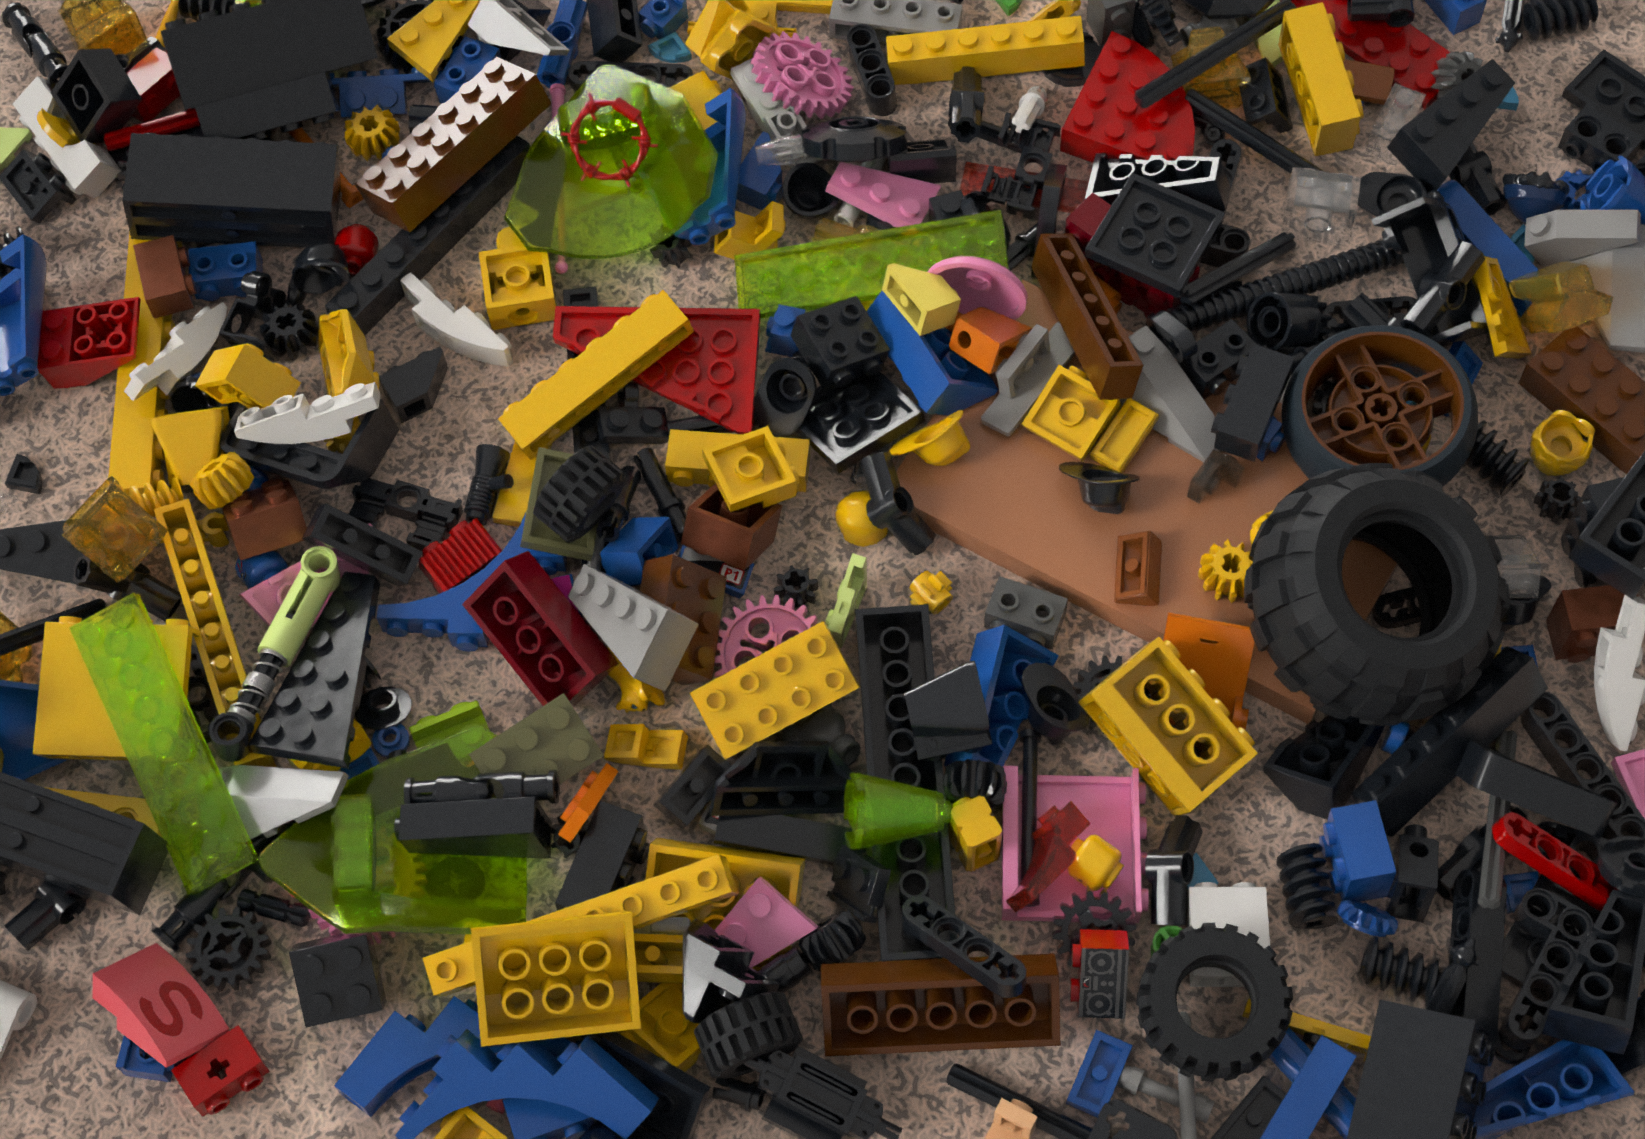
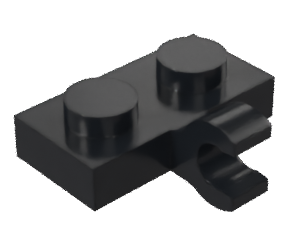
(631, 423)

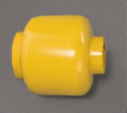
(1096, 863)

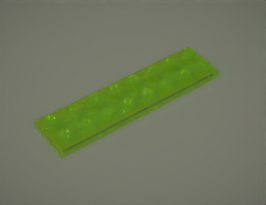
(856, 265)
(164, 744)

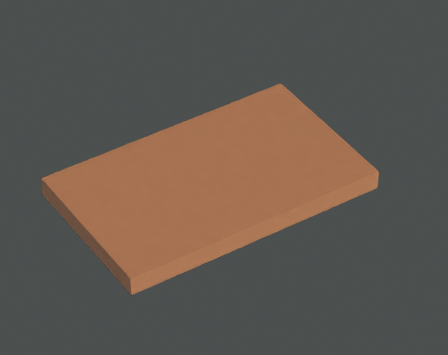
(1030, 518)

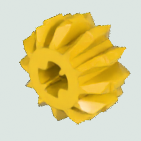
(371, 132)
(222, 480)
(1224, 559)

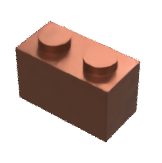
(164, 276)

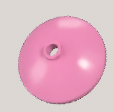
(983, 285)

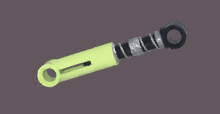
(277, 650)

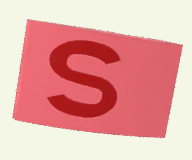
(158, 1005)

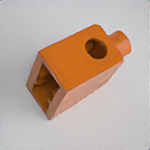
(985, 337)

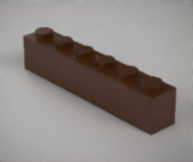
(1086, 316)

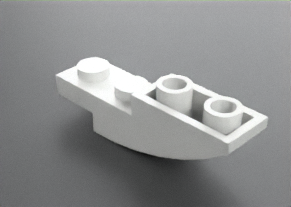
(768, 114)
(457, 330)
(181, 355)
(295, 421)
(1616, 684)

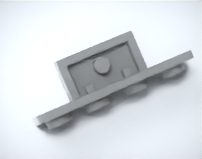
(1026, 375)

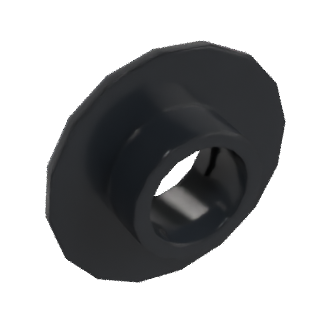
(386, 717)

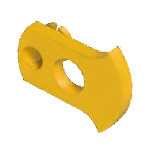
(57, 129)

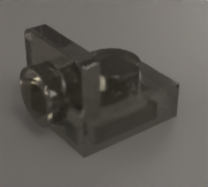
(1215, 469)

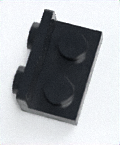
(1266, 96)
(35, 184)

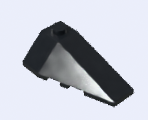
(1323, 763)

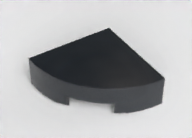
(24, 476)

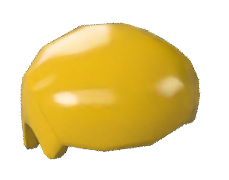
(854, 521)

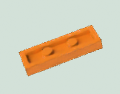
(585, 801)

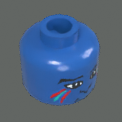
(259, 567)

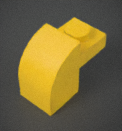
(751, 232)

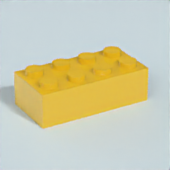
(1320, 79)

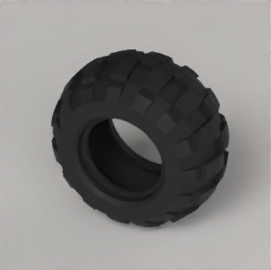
(1321, 637)

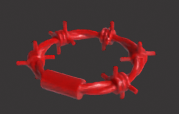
(629, 112)

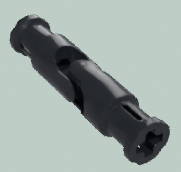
(35, 41)
(460, 788)
(193, 908)

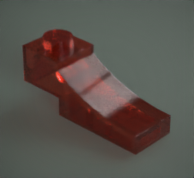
(1051, 852)

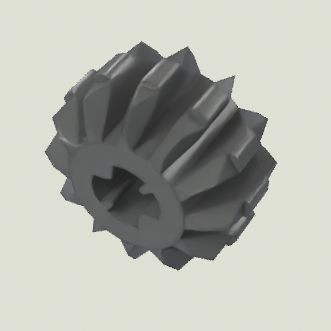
(1454, 70)

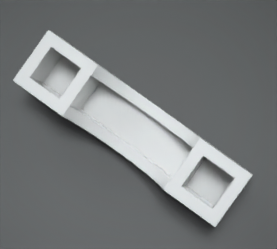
(84, 164)

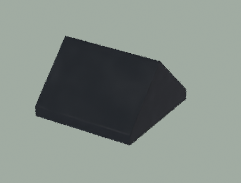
(926, 161)

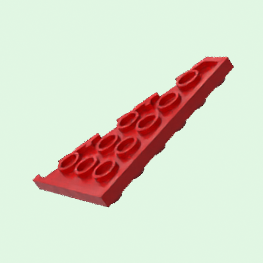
(706, 372)

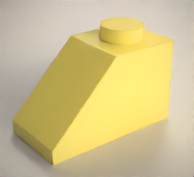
(921, 297)

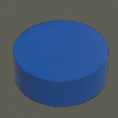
(1395, 737)

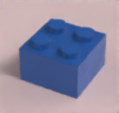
(1358, 852)

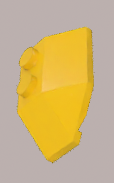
(344, 353)

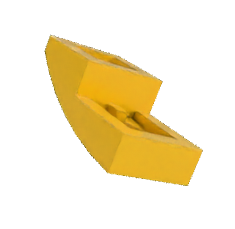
(644, 747)

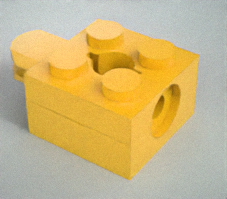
(516, 283)

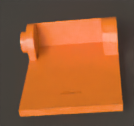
(1219, 662)

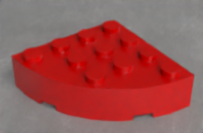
(1110, 119)

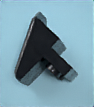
(716, 972)

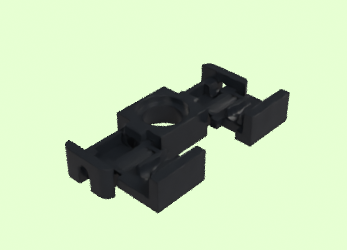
(1036, 149)
(428, 512)

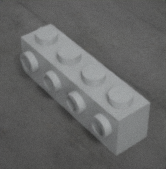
(893, 17)

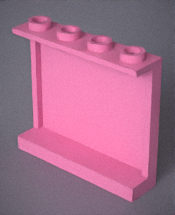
(1114, 815)

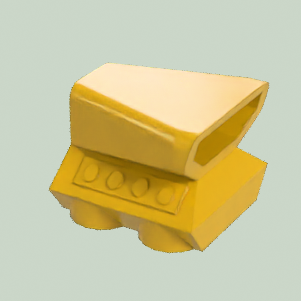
(726, 35)
(190, 440)

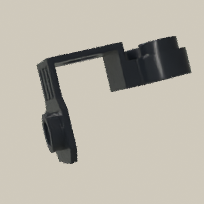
(258, 301)

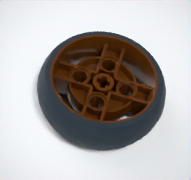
(1386, 363)

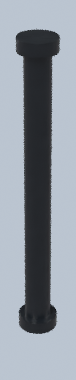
(1030, 741)

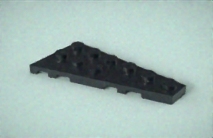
(324, 687)

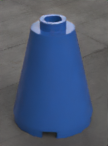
(1616, 187)

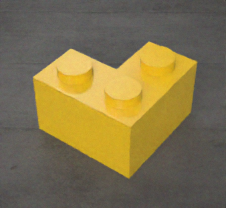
(245, 377)

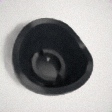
(805, 191)

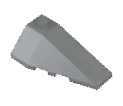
(1621, 275)
(1170, 393)
(277, 795)

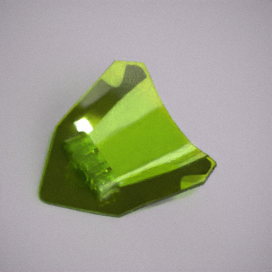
(604, 217)
(366, 881)

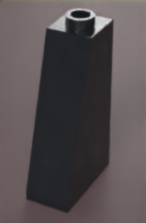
(476, 828)

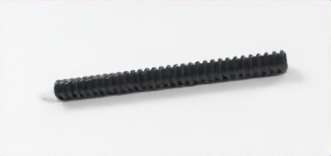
(1302, 280)

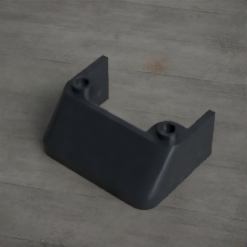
(1425, 237)
(315, 464)

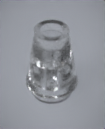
(781, 151)

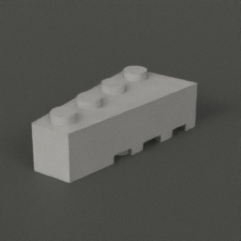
(634, 626)

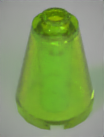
(890, 811)

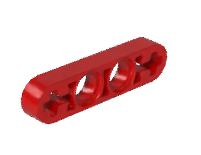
(1522, 840)

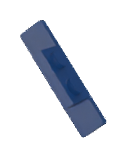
(384, 90)

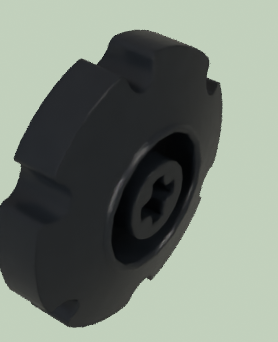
(854, 139)

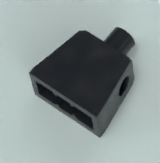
(1416, 867)

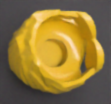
(1558, 444)

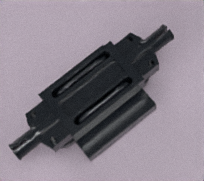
(818, 1098)

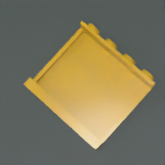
(69, 709)

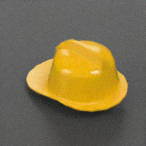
(937, 443)

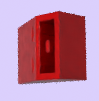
(87, 341)

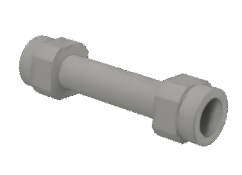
(1133, 1080)

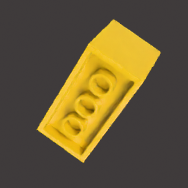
(774, 690)
(1147, 740)

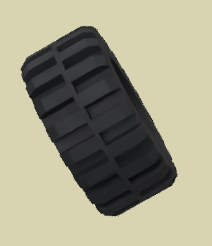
(1246, 961)

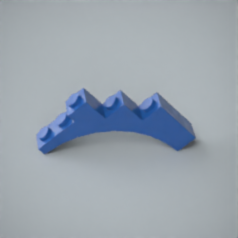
(445, 611)
(404, 1052)
(579, 1078)

